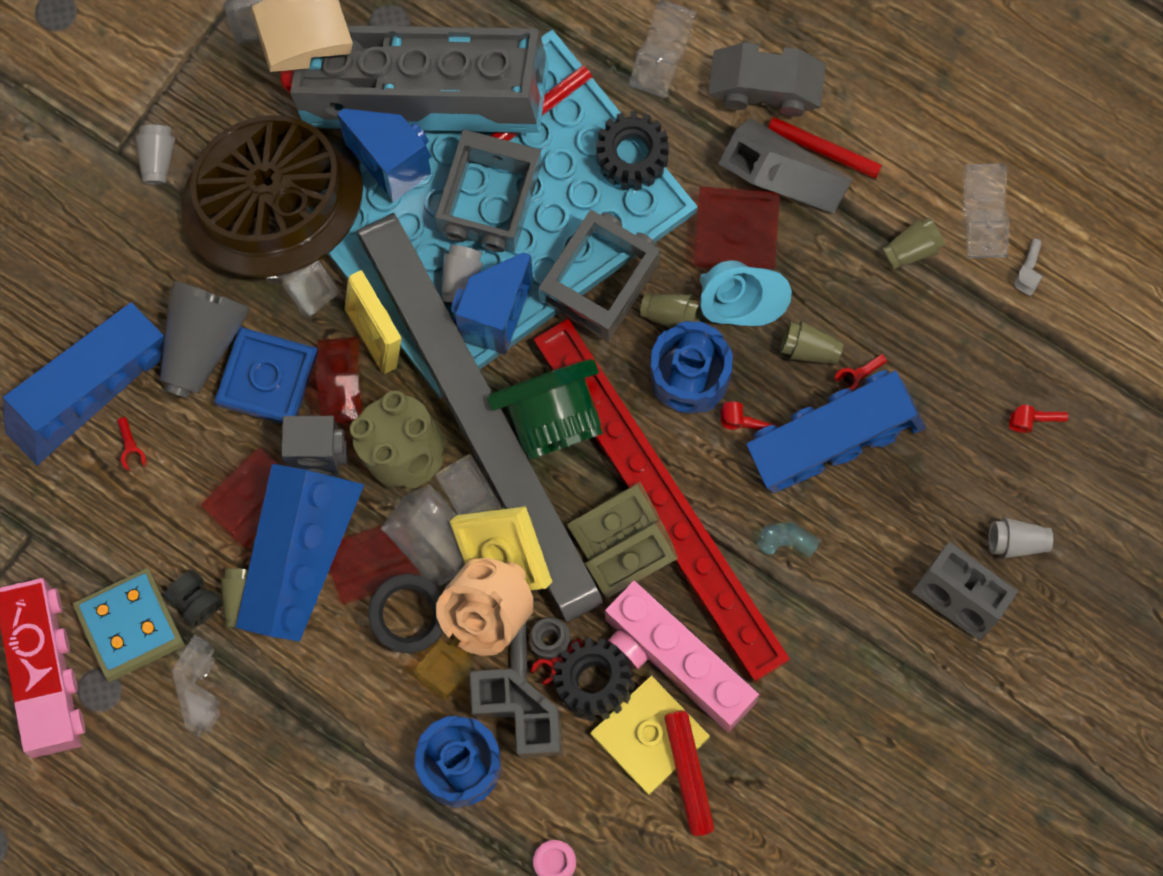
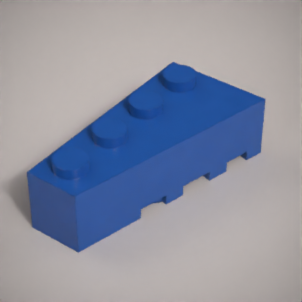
(294, 549)

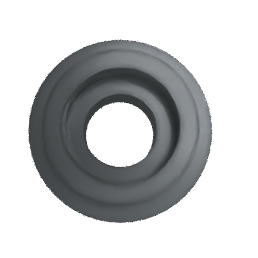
(543, 628)

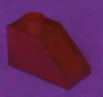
(340, 378)

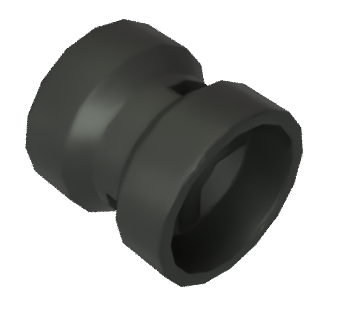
(193, 598)

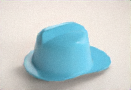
(743, 294)

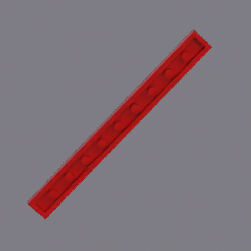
(696, 551)

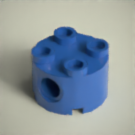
(691, 367)
(458, 761)

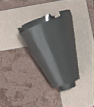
(196, 336)

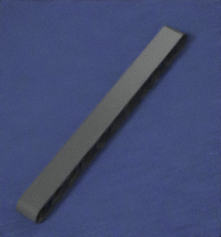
(466, 397)

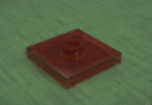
(737, 227)

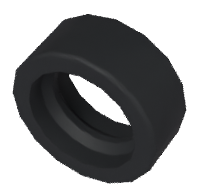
(377, 622)

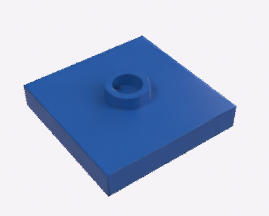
(266, 376)

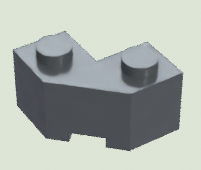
(748, 77)
(509, 695)

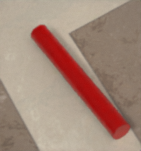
(555, 96)
(825, 148)

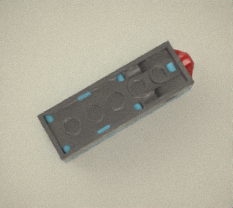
(430, 78)

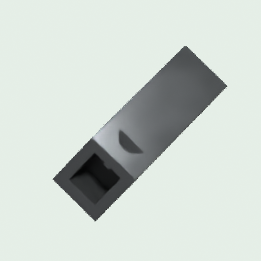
(783, 167)

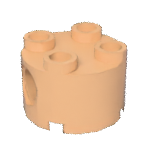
(485, 605)

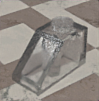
(425, 535)

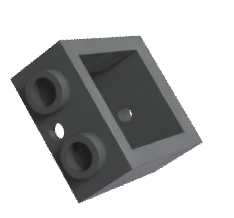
(497, 154)
(582, 309)

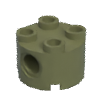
(398, 441)

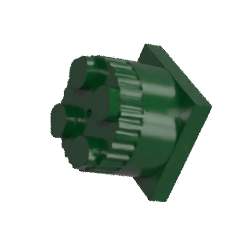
(551, 409)

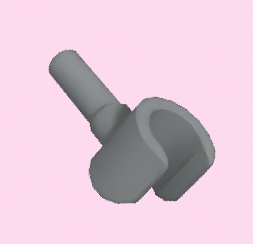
(1028, 278)

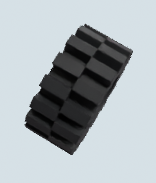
(628, 128)
(583, 658)

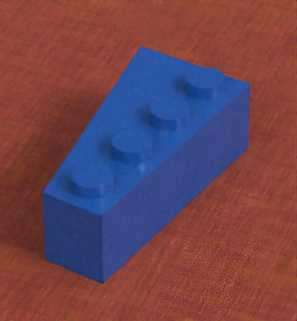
(80, 382)
(835, 431)

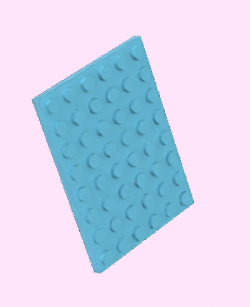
(561, 199)

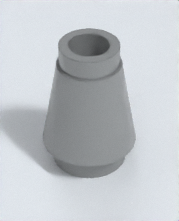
(154, 153)
(457, 268)
(1018, 538)

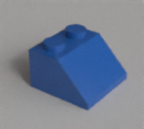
(387, 149)
(493, 303)

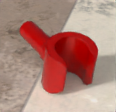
(861, 372)
(1024, 416)
(733, 419)
(129, 444)
(538, 664)

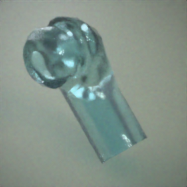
(787, 534)

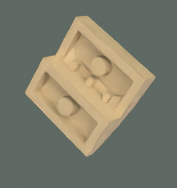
(300, 30)

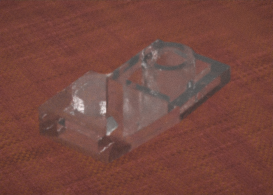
(663, 48)
(985, 211)
(308, 287)
(467, 487)
(196, 704)

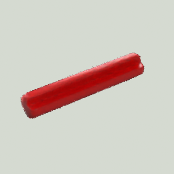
(689, 773)

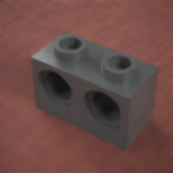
(314, 444)
(965, 591)

